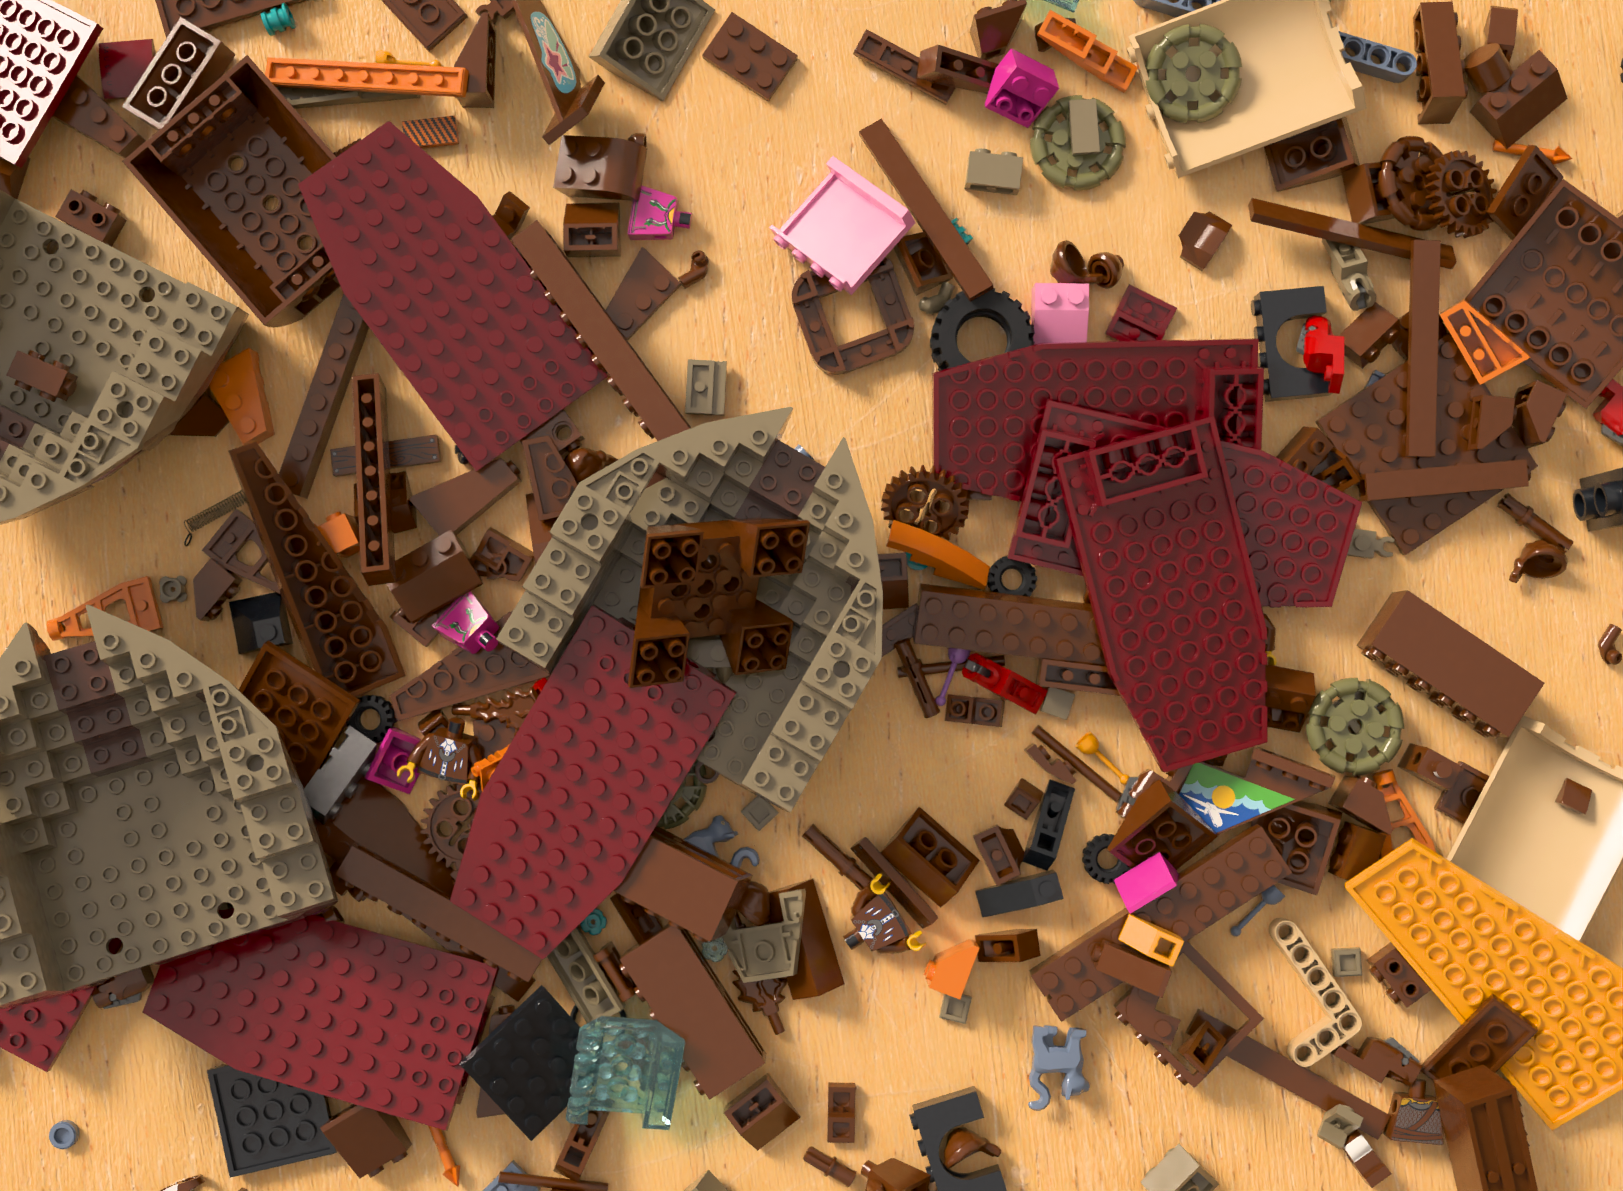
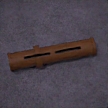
(1527, 517)
(913, 669)
(837, 857)

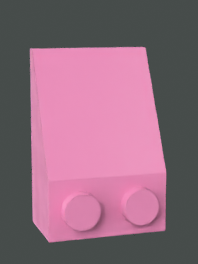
(1060, 312)

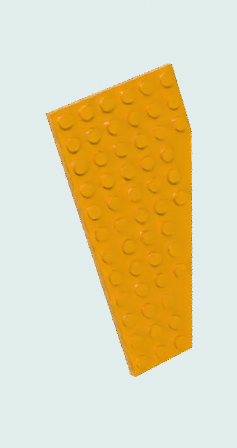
(1482, 943)

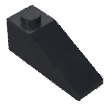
(1048, 826)
(1020, 894)

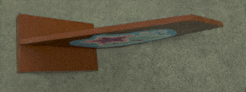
(556, 69)

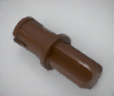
(829, 1166)

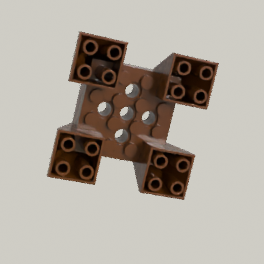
(705, 583)

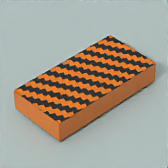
(432, 131)

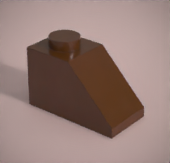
(1490, 419)
(1008, 945)

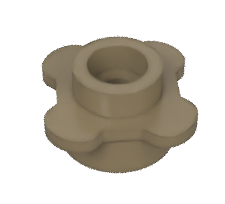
(165, 589)

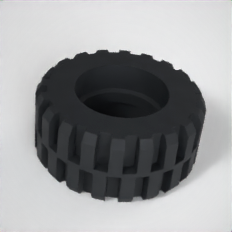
(989, 305)

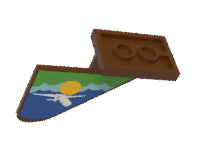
(1270, 784)

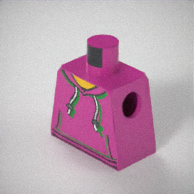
(656, 216)
(468, 625)

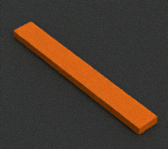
(367, 77)

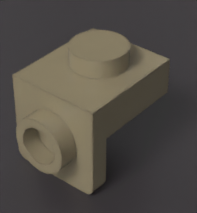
(1338, 1124)

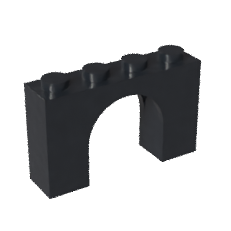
(1271, 311)
(934, 1120)

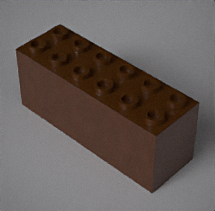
(1449, 665)
(685, 886)
(695, 1006)
(1484, 1132)

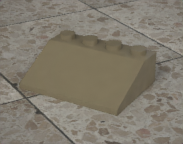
(651, 41)

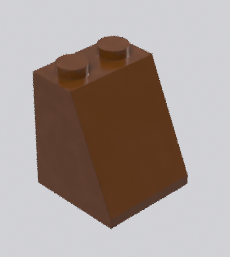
(367, 1138)

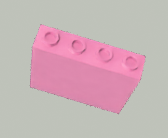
(844, 228)

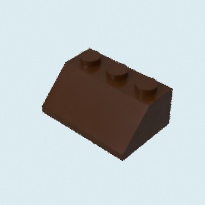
(1521, 101)
(433, 576)
(930, 857)

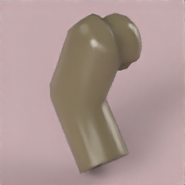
(936, 303)

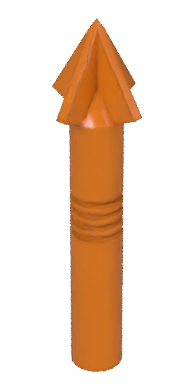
(1556, 156)
(451, 1171)

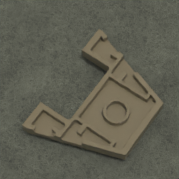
(772, 948)

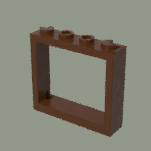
(1164, 1054)

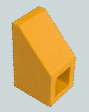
(1151, 940)

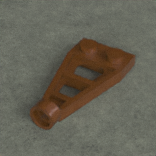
(229, 541)

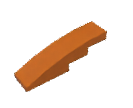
(1086, 51)
(946, 558)

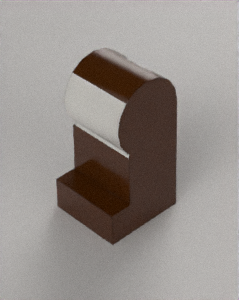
(1365, 1159)

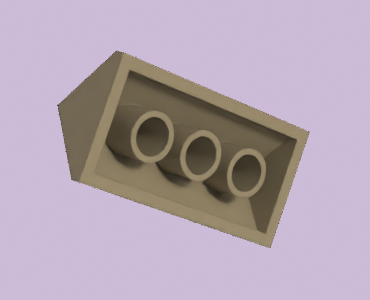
(585, 977)

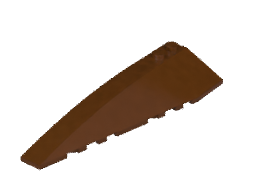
(327, 609)
(387, 828)

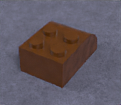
(600, 168)

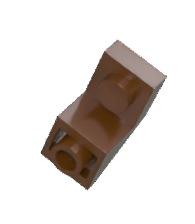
(1501, 28)
(510, 214)

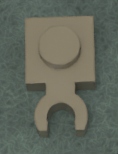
(1365, 544)

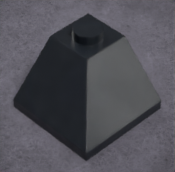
(259, 621)

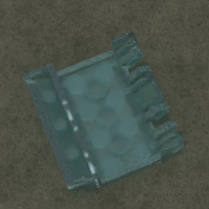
(626, 1069)

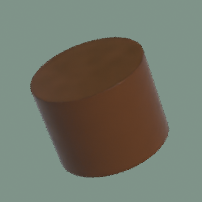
(1487, 68)

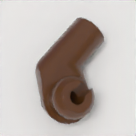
(697, 271)
(1607, 647)

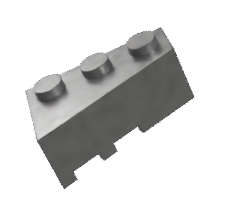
(340, 775)

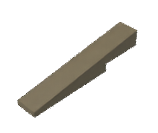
(320, 97)

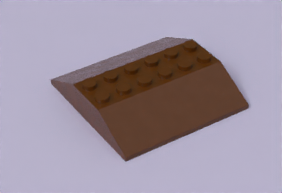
(1562, 293)

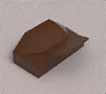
(1202, 238)
(1000, 852)

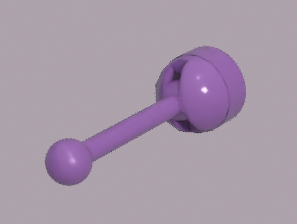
(956, 656)

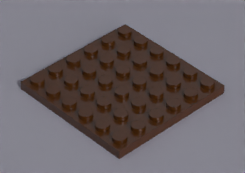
(1373, 436)

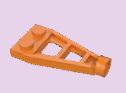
(139, 601)
(1410, 818)

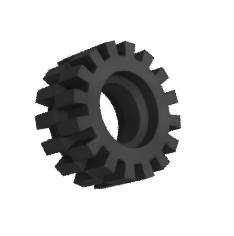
(1025, 569)
(386, 714)
(1091, 860)

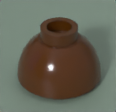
(1108, 265)

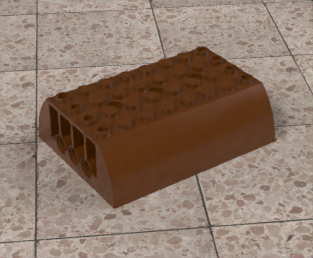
(225, 209)

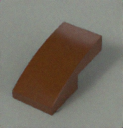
(841, 1112)

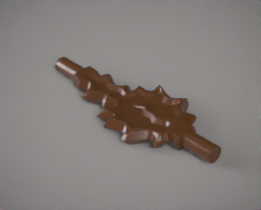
(512, 712)
(762, 994)

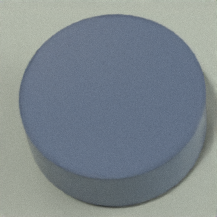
(64, 1134)

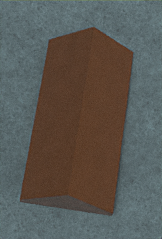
(817, 963)

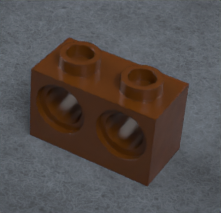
(553, 426)

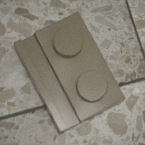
(706, 387)

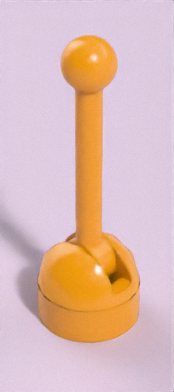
(387, 58)
(1089, 744)

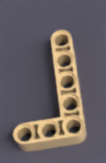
(1319, 991)

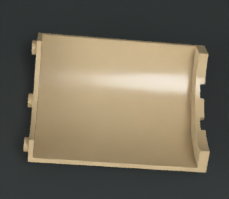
(1288, 74)
(1536, 848)

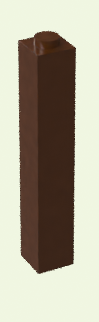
(1444, 480)

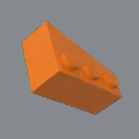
(1481, 342)
(242, 396)

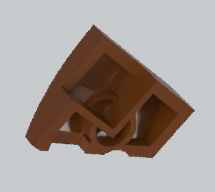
(501, 557)

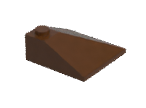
(1160, 824)
(1304, 840)

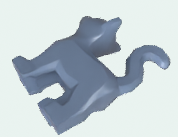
(721, 831)
(1053, 1059)

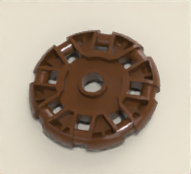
(1399, 187)

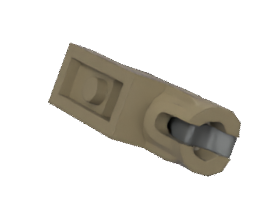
(1350, 272)

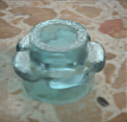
(717, 955)

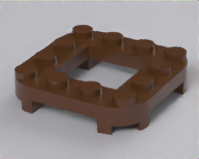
(865, 350)

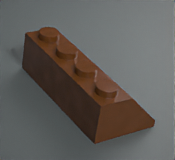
(178, 74)

